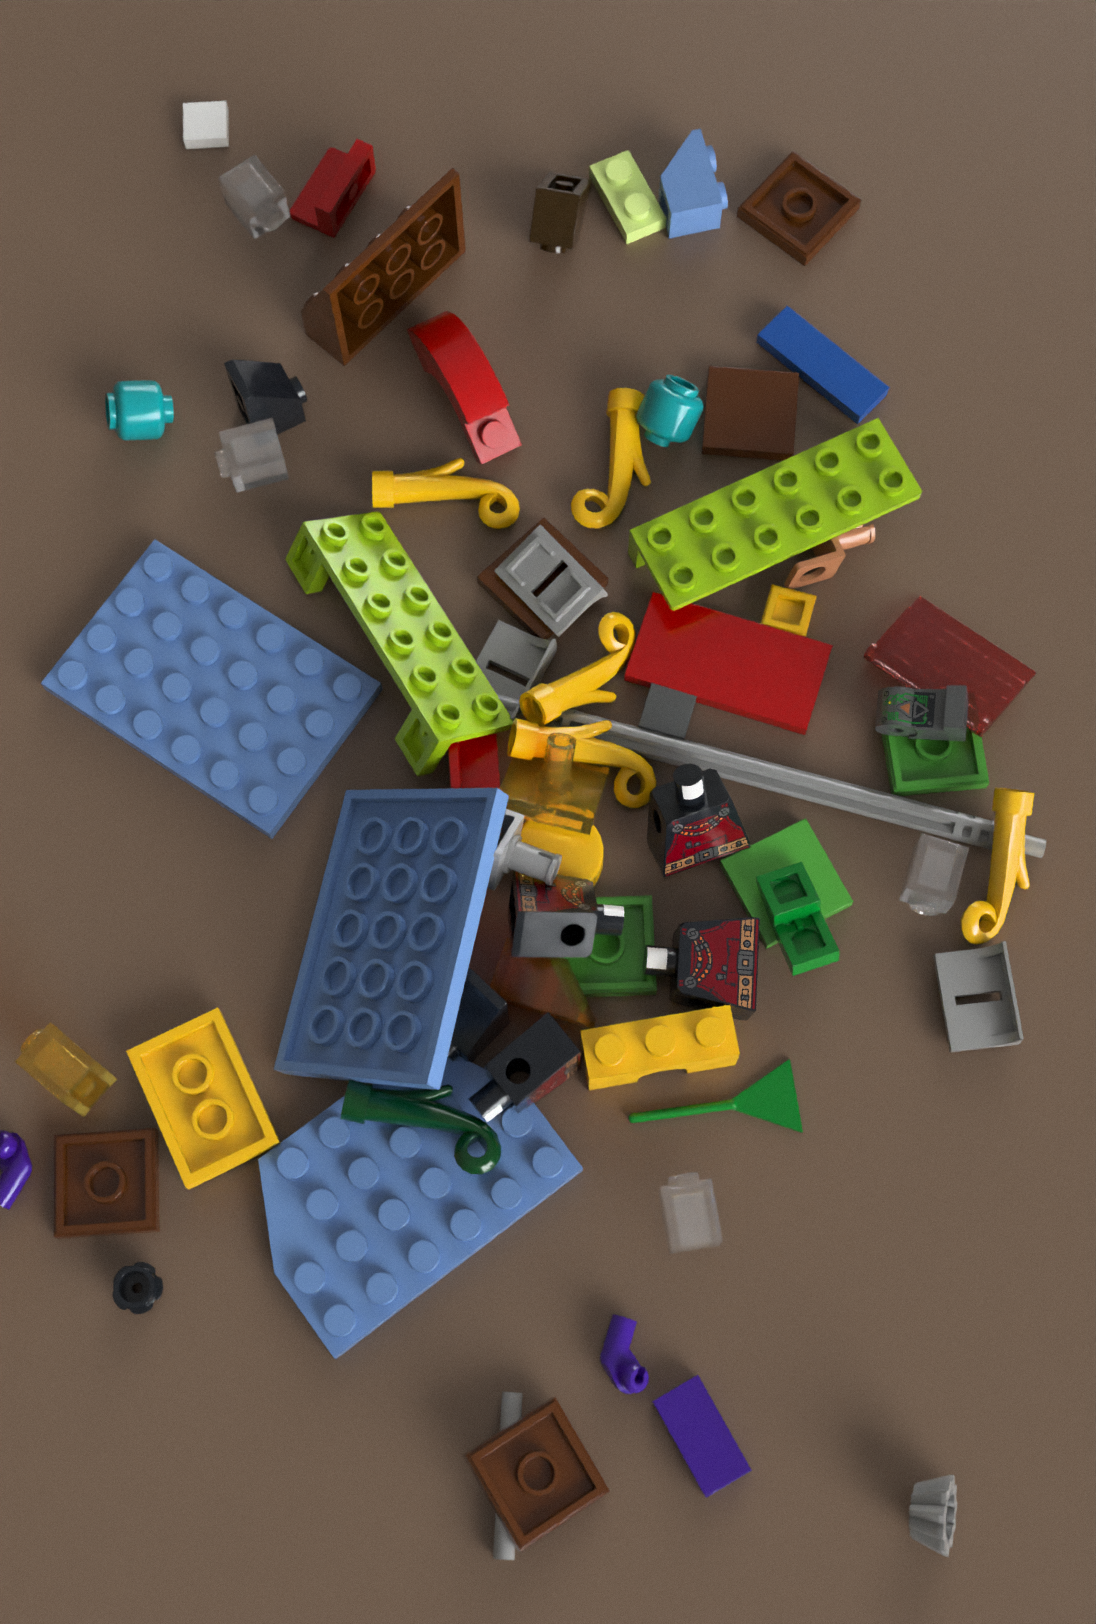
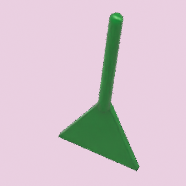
(768, 1099)

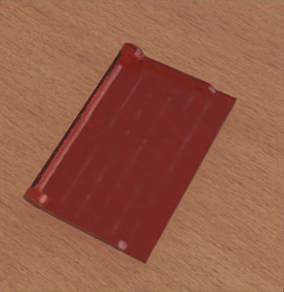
(936, 650)

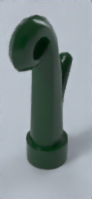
(419, 1110)

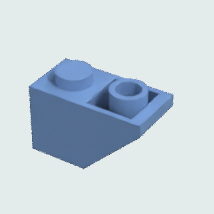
(690, 190)

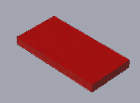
(730, 663)

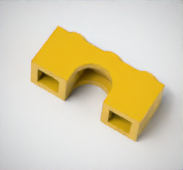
(676, 1041)

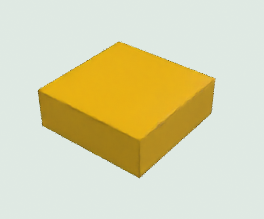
(788, 610)

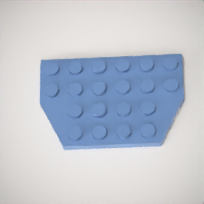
(386, 1212)

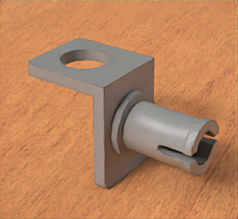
(520, 856)

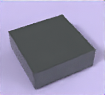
(667, 711)

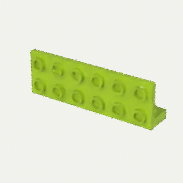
(773, 514)
(406, 628)

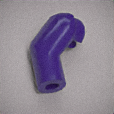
(14, 1167)
(618, 1358)

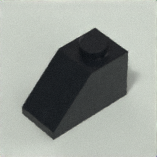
(266, 393)
(479, 1019)

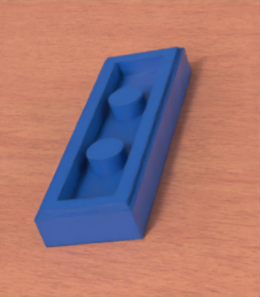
(822, 364)

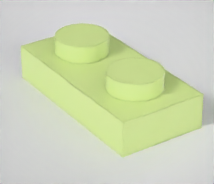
(627, 196)

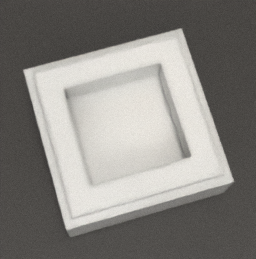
(205, 125)

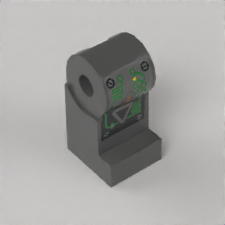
(923, 713)

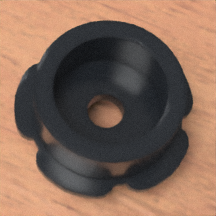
(123, 1285)

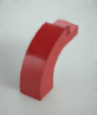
(466, 376)

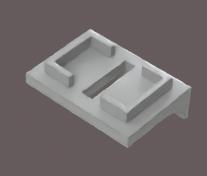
(566, 596)
(518, 654)
(981, 1023)

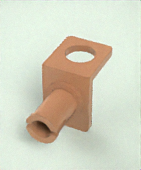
(828, 557)

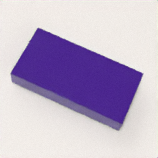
(701, 1436)

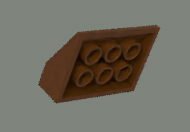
(388, 272)

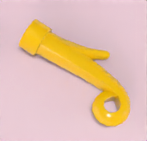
(623, 459)
(439, 485)
(581, 687)
(529, 740)
(1006, 865)

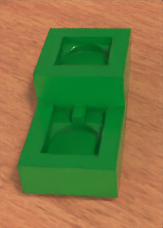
(797, 918)

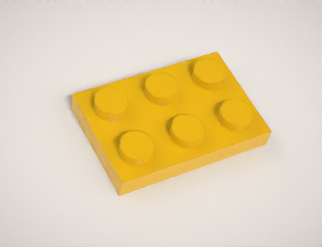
(203, 1098)

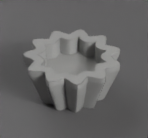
(934, 1513)

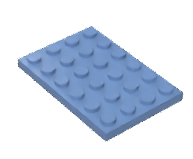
(212, 688)
(392, 936)

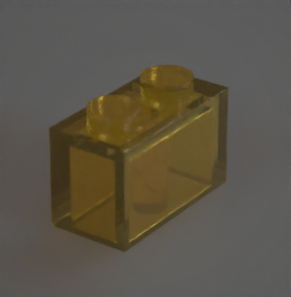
(64, 1069)

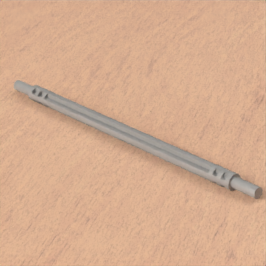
(795, 782)

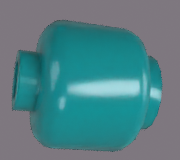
(138, 410)
(670, 410)

